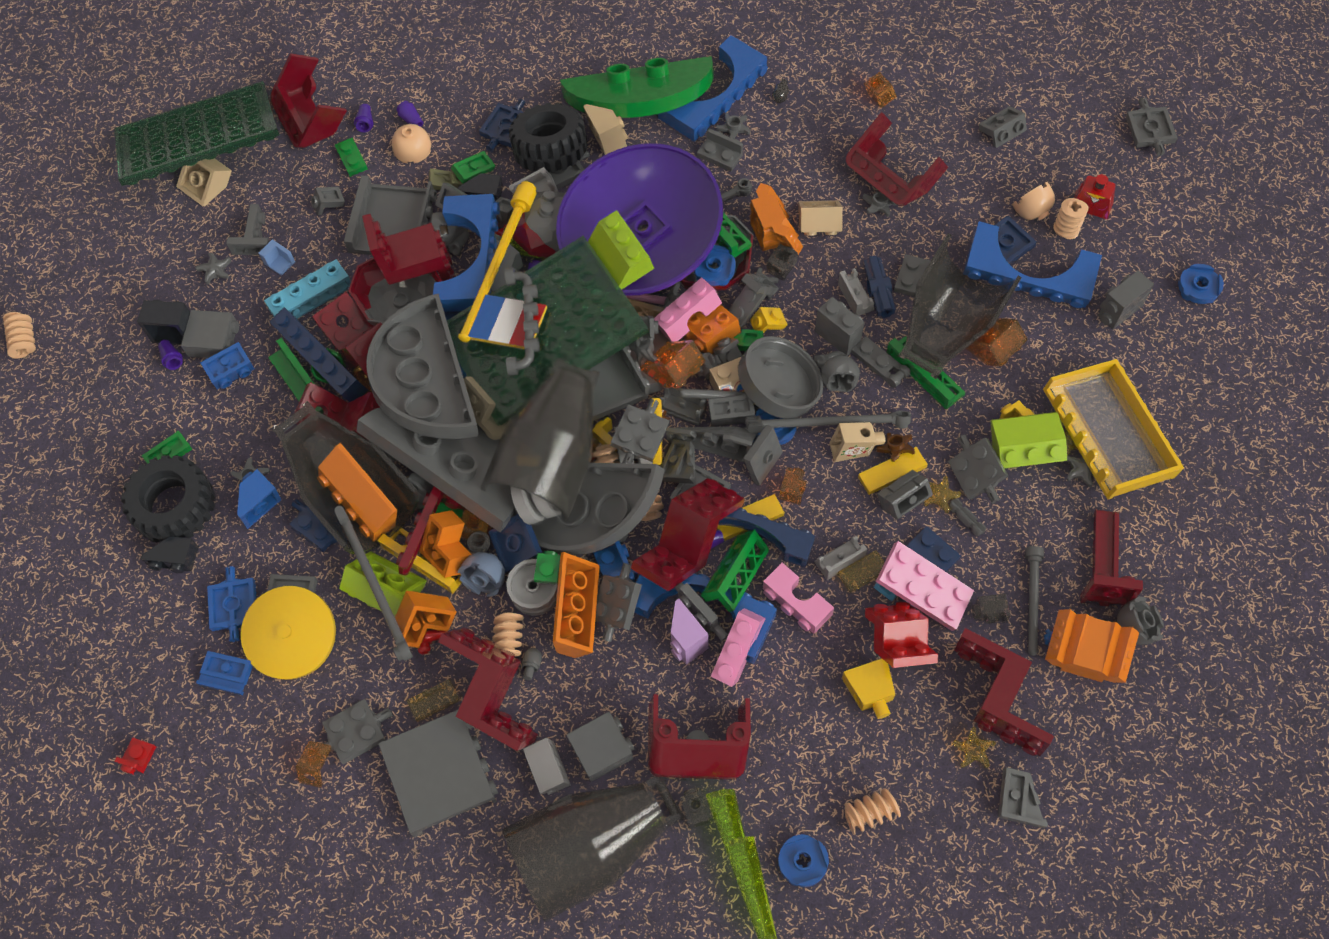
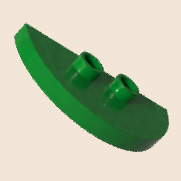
(641, 90)

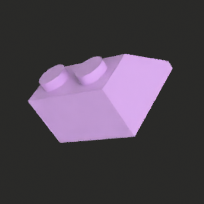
(687, 634)

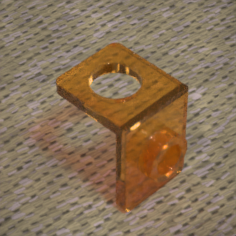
(312, 763)

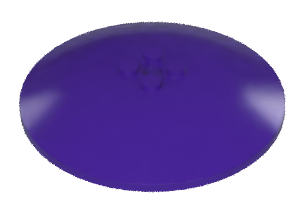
(654, 188)

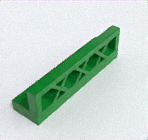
(729, 241)
(291, 370)
(933, 386)
(734, 563)

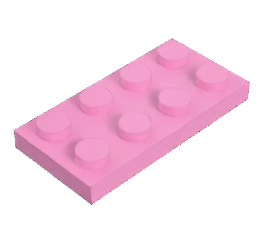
(925, 586)

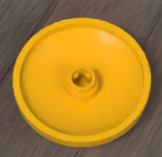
(288, 632)

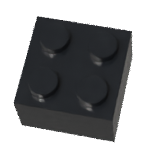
(164, 320)

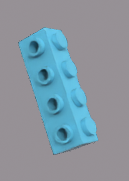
(311, 290)

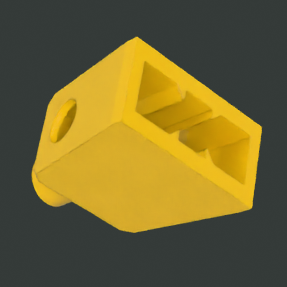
(871, 686)

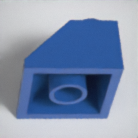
(255, 498)

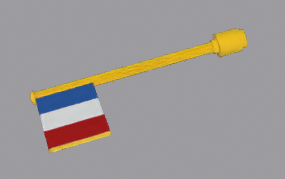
(499, 318)

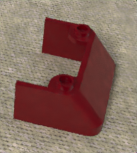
(295, 108)
(866, 161)
(695, 757)

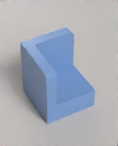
(276, 257)

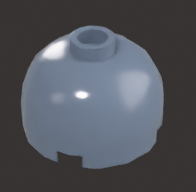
(482, 573)

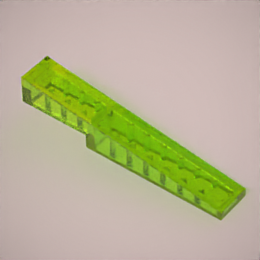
(743, 859)

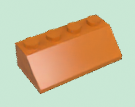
(357, 493)
(575, 606)

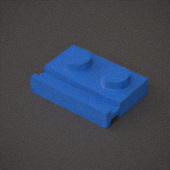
(224, 673)

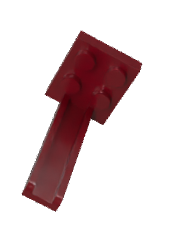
(414, 539)
(1105, 584)

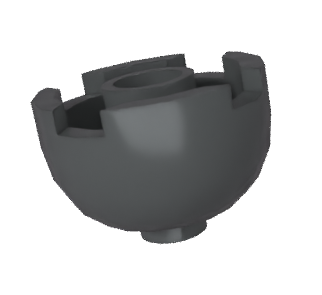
(1142, 618)

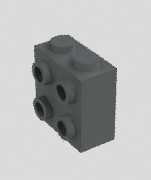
(1125, 299)
(839, 325)
(209, 333)
(601, 746)

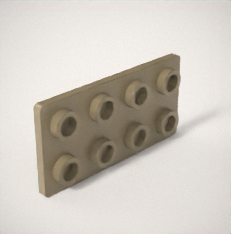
(483, 408)

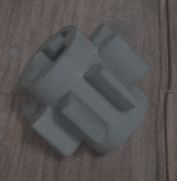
(711, 362)

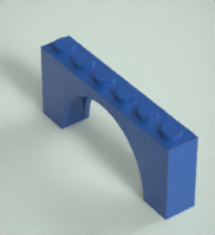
(697, 116)
(479, 216)
(989, 264)
(652, 595)

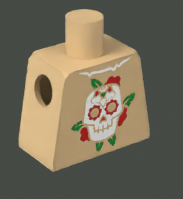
(854, 441)

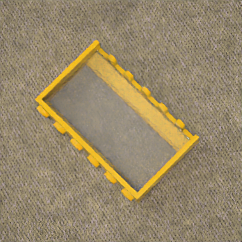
(1112, 428)

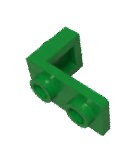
(547, 568)

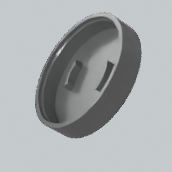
(780, 377)

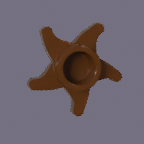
(896, 445)

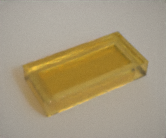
(861, 571)
(433, 700)

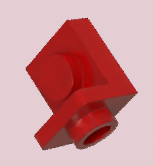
(136, 756)

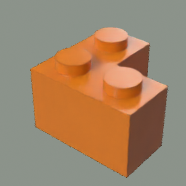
(442, 543)
(421, 612)

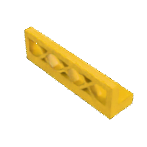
(420, 564)

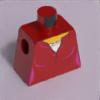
(1097, 194)

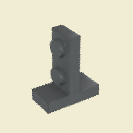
(252, 241)
(751, 297)

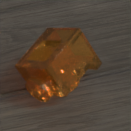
(880, 89)
(793, 486)
(473, 521)

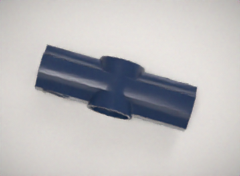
(879, 287)

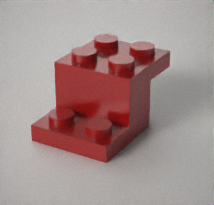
(901, 635)

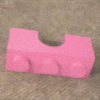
(674, 318)
(810, 612)
(738, 643)

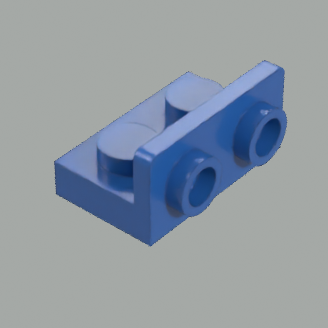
(227, 366)
(612, 560)

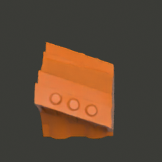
(771, 221)
(1091, 647)

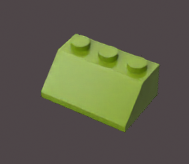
(620, 250)
(1029, 440)
(391, 582)

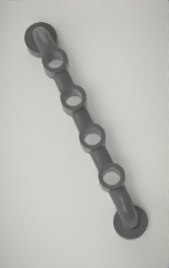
(530, 326)

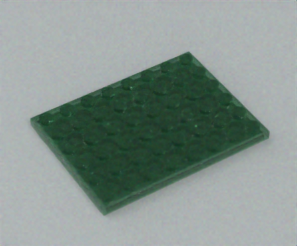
(194, 133)
(582, 325)

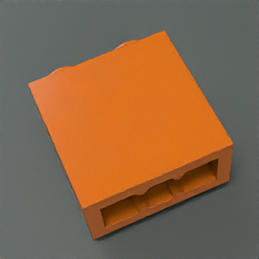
(710, 329)

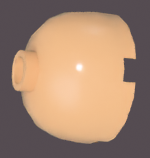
(411, 143)
(1036, 203)

